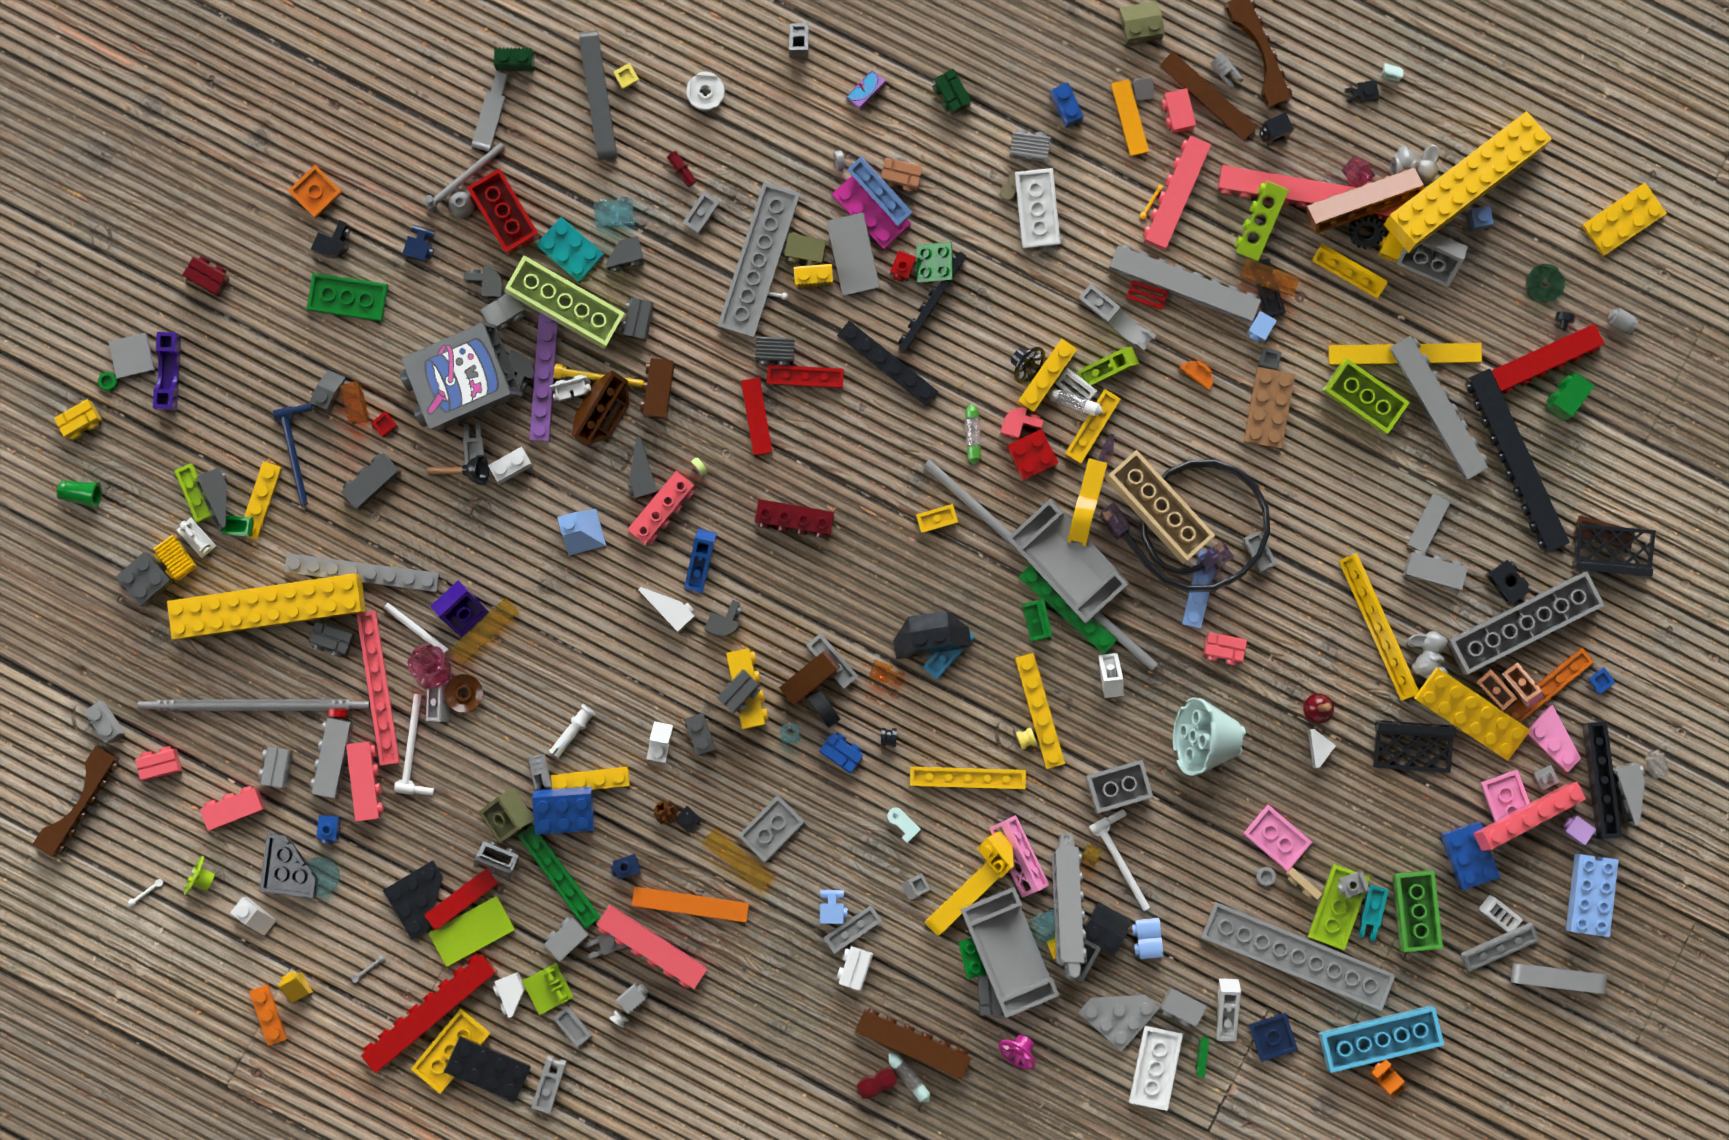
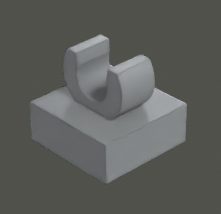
(1545, 777)

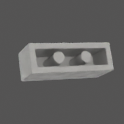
(1435, 570)

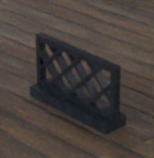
(1614, 566)
(1414, 729)

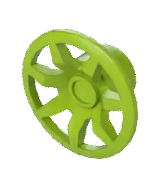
(201, 878)

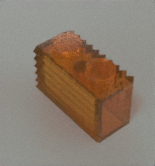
(354, 402)

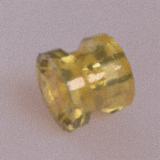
(1091, 853)

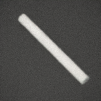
(414, 627)

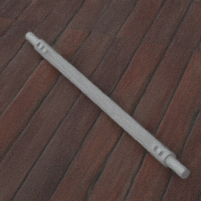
(254, 705)

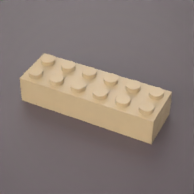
(1159, 507)

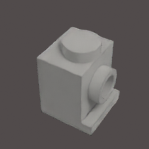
(1344, 882)

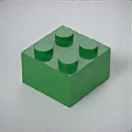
(1569, 396)

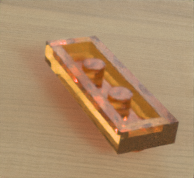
(1269, 277)

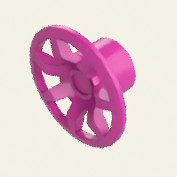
(1020, 1049)

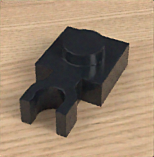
(1365, 91)

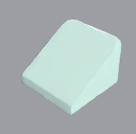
(1392, 73)

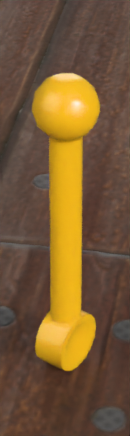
(1143, 215)

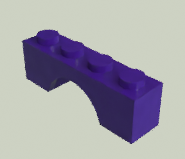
(168, 353)

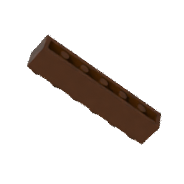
(912, 1043)

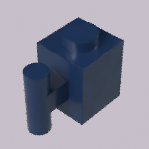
(418, 248)

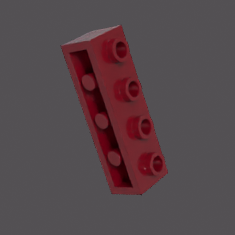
(794, 517)

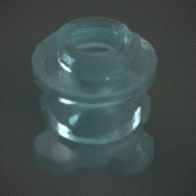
(784, 738)

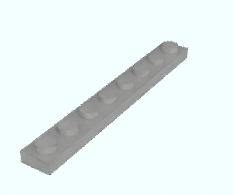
(369, 572)

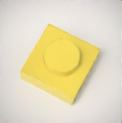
(626, 76)

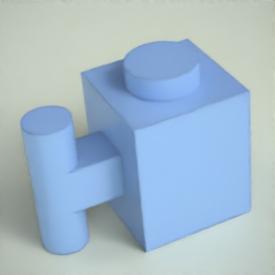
(832, 912)

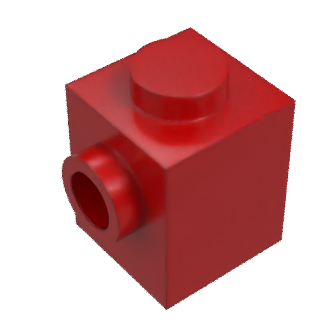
(902, 266)

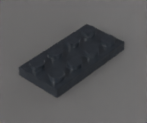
(487, 1068)

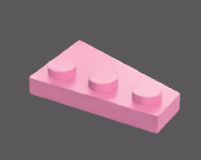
(1553, 738)

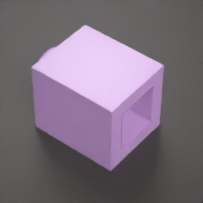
(1578, 829)

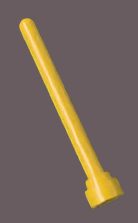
(561, 372)

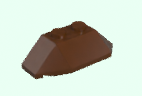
(601, 409)

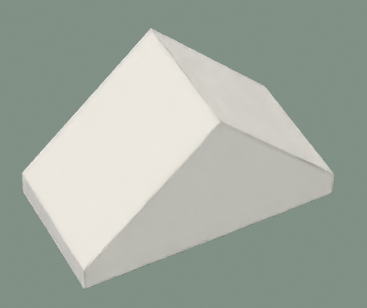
(1319, 747)

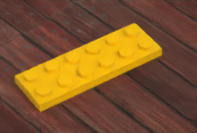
(1472, 713)

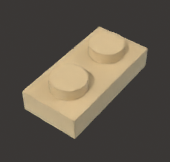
(1297, 879)

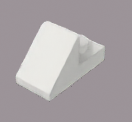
(659, 742)

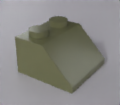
(1142, 23)
(506, 815)

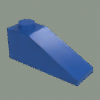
(700, 560)

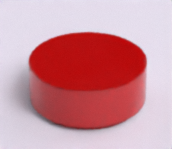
(337, 713)

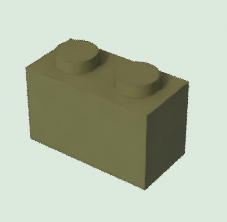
(805, 249)

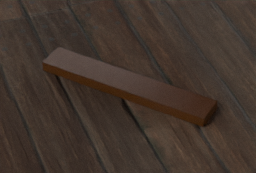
(1208, 96)

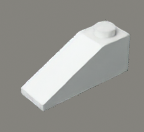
(672, 610)
(1228, 1009)

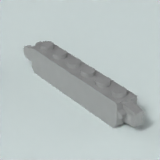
(1067, 906)

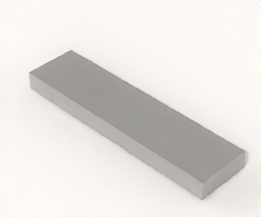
(1499, 947)

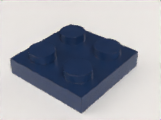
(1273, 1037)

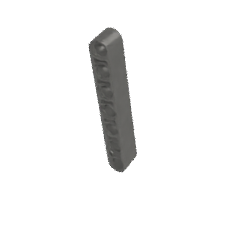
(598, 95)

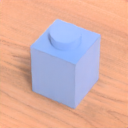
(1261, 327)

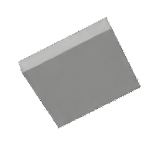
(131, 356)

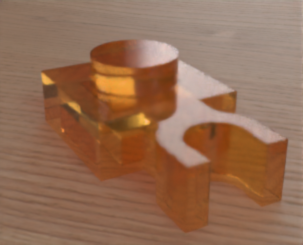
(883, 672)

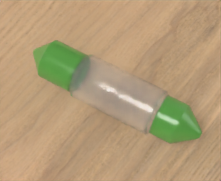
(973, 434)

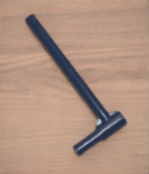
(284, 415)

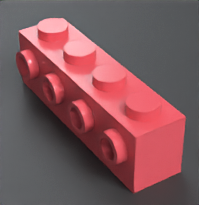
(661, 507)
(364, 781)

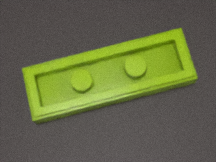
(186, 477)

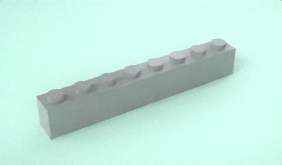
(1185, 284)
(1438, 408)

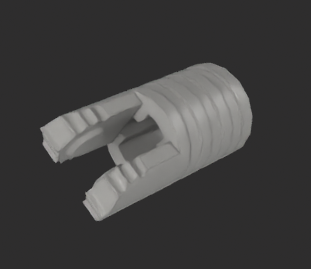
(1223, 67)
(539, 766)

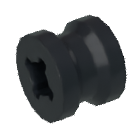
(888, 737)

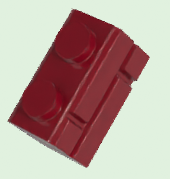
(206, 276)

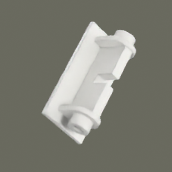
(579, 385)
(196, 537)

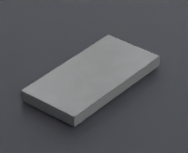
(853, 254)

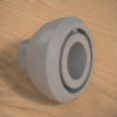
(461, 204)

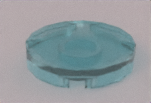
(327, 874)

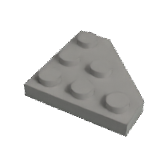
(1119, 1016)

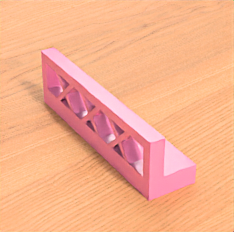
(1022, 855)

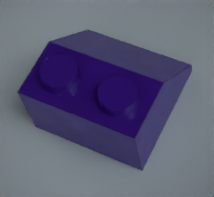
(459, 609)

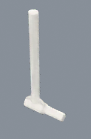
(405, 785)
(1101, 828)

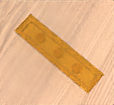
(484, 630)
(737, 859)

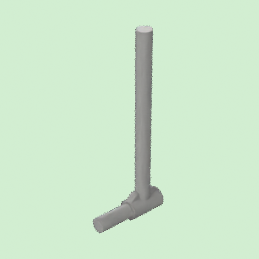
(431, 203)

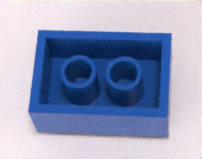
(563, 810)
(1466, 859)

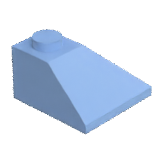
(581, 531)

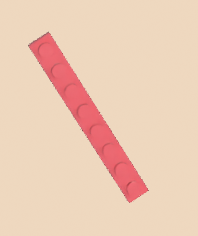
(378, 688)

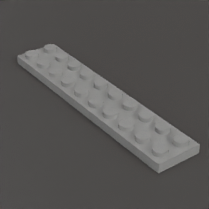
(1298, 956)

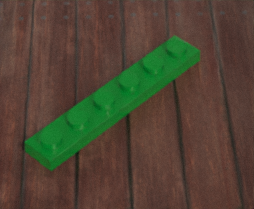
(1090, 630)

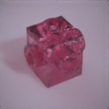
(1358, 172)

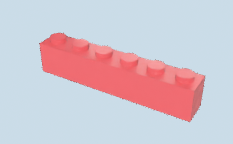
(1177, 193)
(1529, 816)
(651, 946)

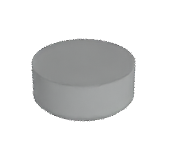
(839, 160)
(1266, 876)

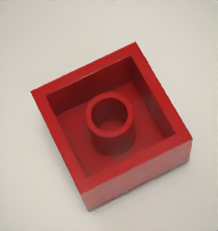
(1032, 455)

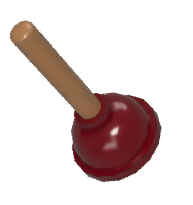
(1318, 708)

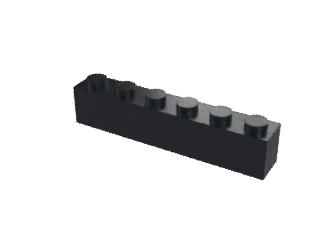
(1601, 780)

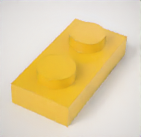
(936, 518)

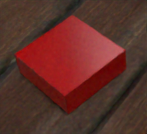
(384, 424)

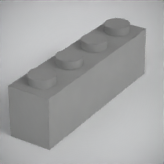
(332, 758)

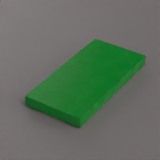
(347, 297)

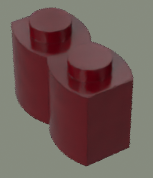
(871, 1085)

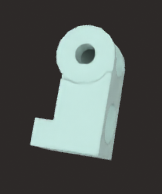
(899, 818)

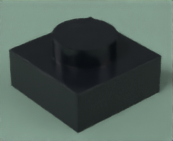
(687, 819)

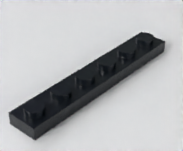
(926, 308)
(887, 363)

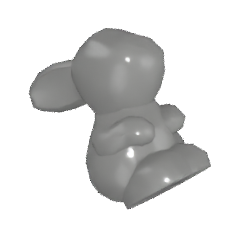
(1407, 159)
(1432, 645)

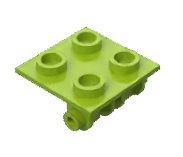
(547, 989)

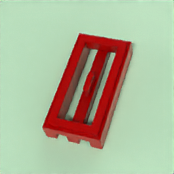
(1151, 288)

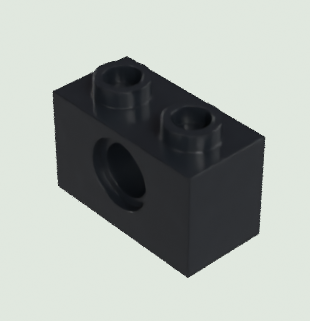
(1276, 129)
(1497, 578)

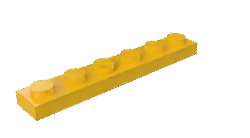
(1039, 711)
(968, 777)

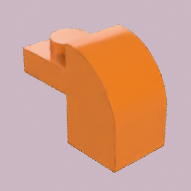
(1388, 1079)

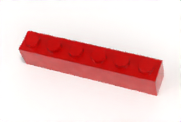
(1548, 357)

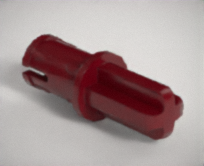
(681, 169)

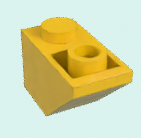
(998, 853)
(295, 986)

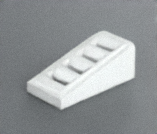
(1491, 906)

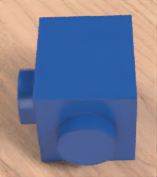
(328, 828)

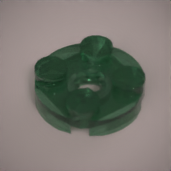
(1536, 289)

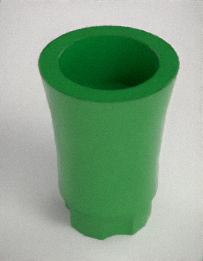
(80, 492)

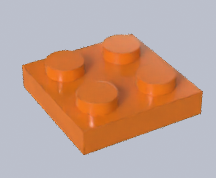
(315, 191)

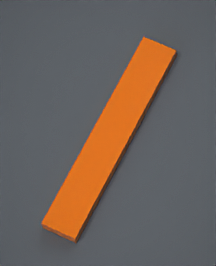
(1553, 683)
(690, 904)

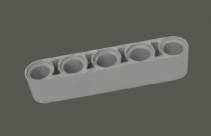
(1558, 978)

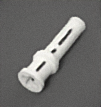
(578, 723)

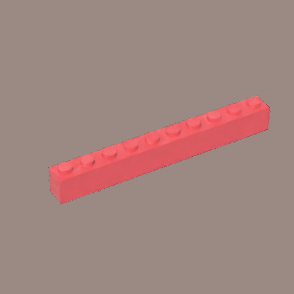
(1301, 191)

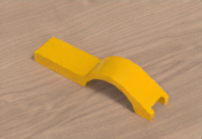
(1087, 501)

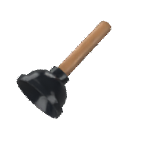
(476, 470)

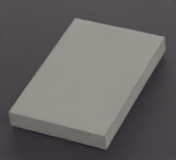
(771, 828)

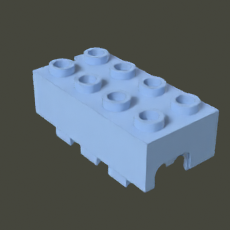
(1592, 895)

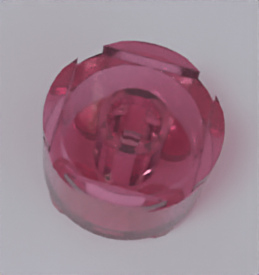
(429, 666)

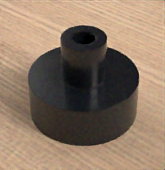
(1564, 318)

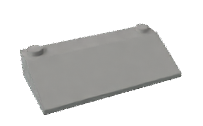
(1074, 571)
(1009, 952)

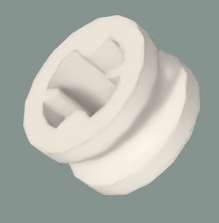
(619, 1018)

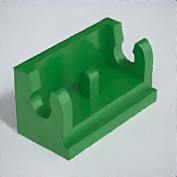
(1037, 620)

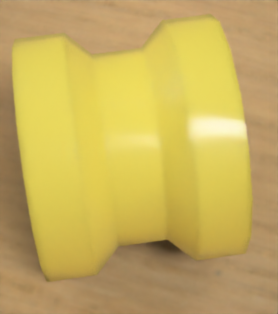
(1026, 738)

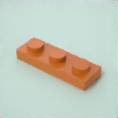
(268, 1015)

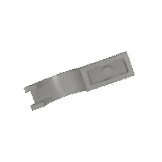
(1116, 317)

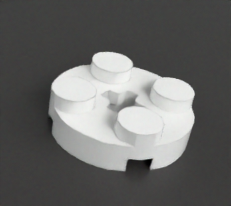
(712, 100)

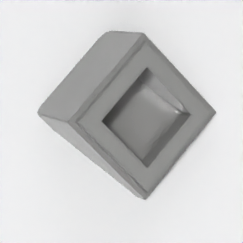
(1143, 89)
(915, 886)

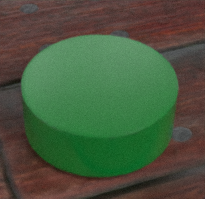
(107, 381)

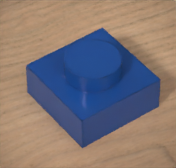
(1601, 680)

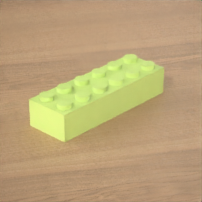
(563, 302)

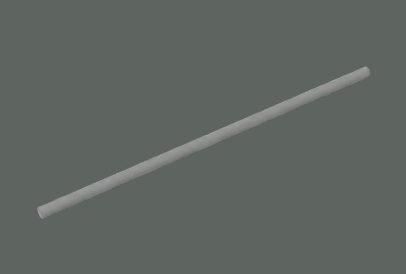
(1005, 533)

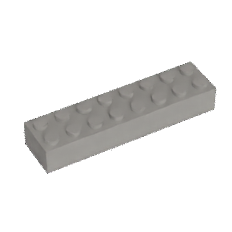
(1525, 623)

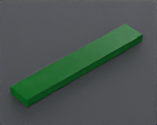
(559, 877)

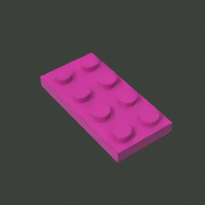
(879, 224)

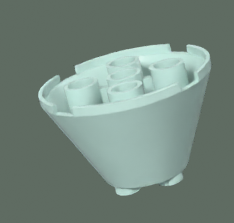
(1205, 737)

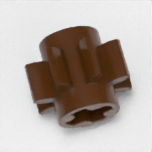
(665, 812)

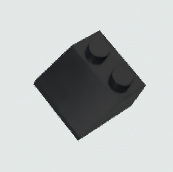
(1106, 928)

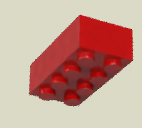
(503, 212)

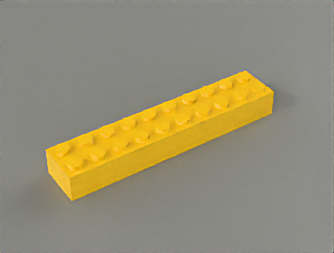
(1467, 182)
(266, 606)

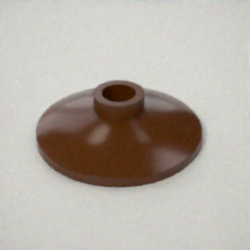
(456, 686)

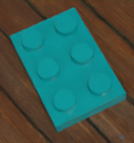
(570, 249)

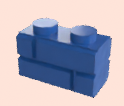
(1066, 105)
(841, 752)

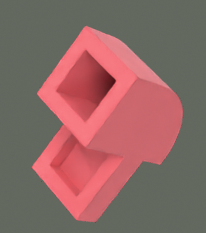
(1015, 419)

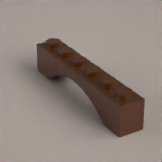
(1274, 88)
(98, 767)

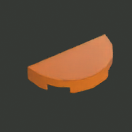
(1198, 372)

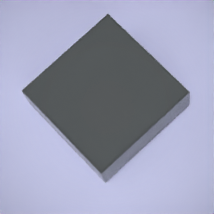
(1269, 358)

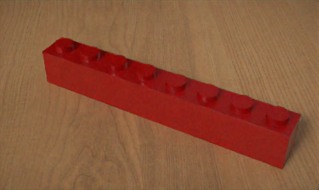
(428, 1013)

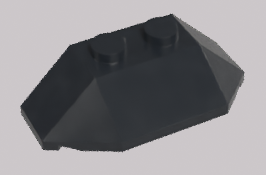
(931, 634)

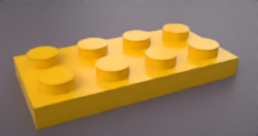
(1623, 219)
(434, 1059)

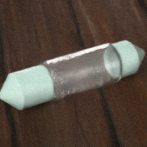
(909, 1077)

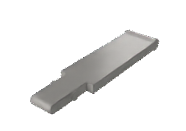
(490, 114)

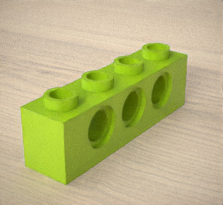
(1254, 249)

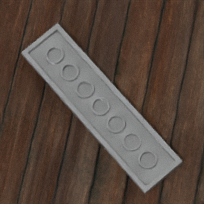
(758, 260)

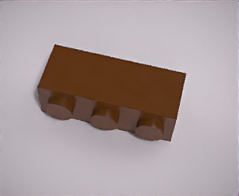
(657, 388)
(810, 678)

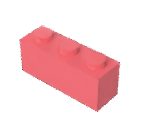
(232, 808)

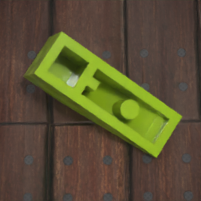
(1109, 366)

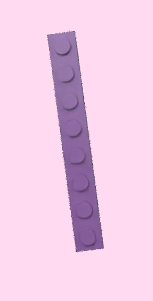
(543, 378)

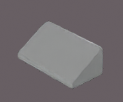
(436, 705)

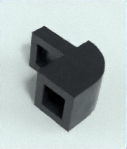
(332, 246)

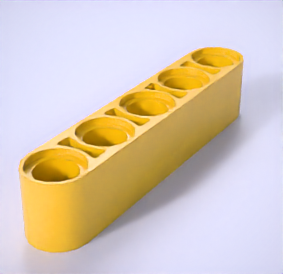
(963, 897)

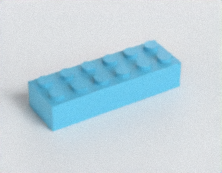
(1381, 1038)

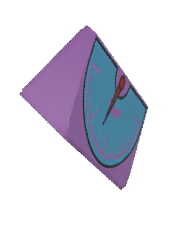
(866, 89)

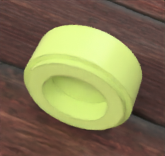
(699, 466)

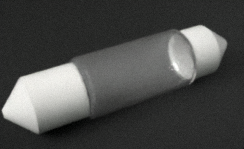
(1074, 402)

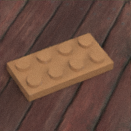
(1269, 408)

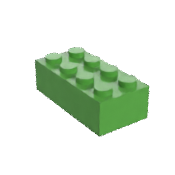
(1417, 911)

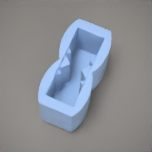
(1148, 938)

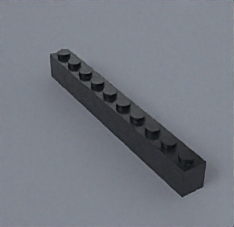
(1517, 461)

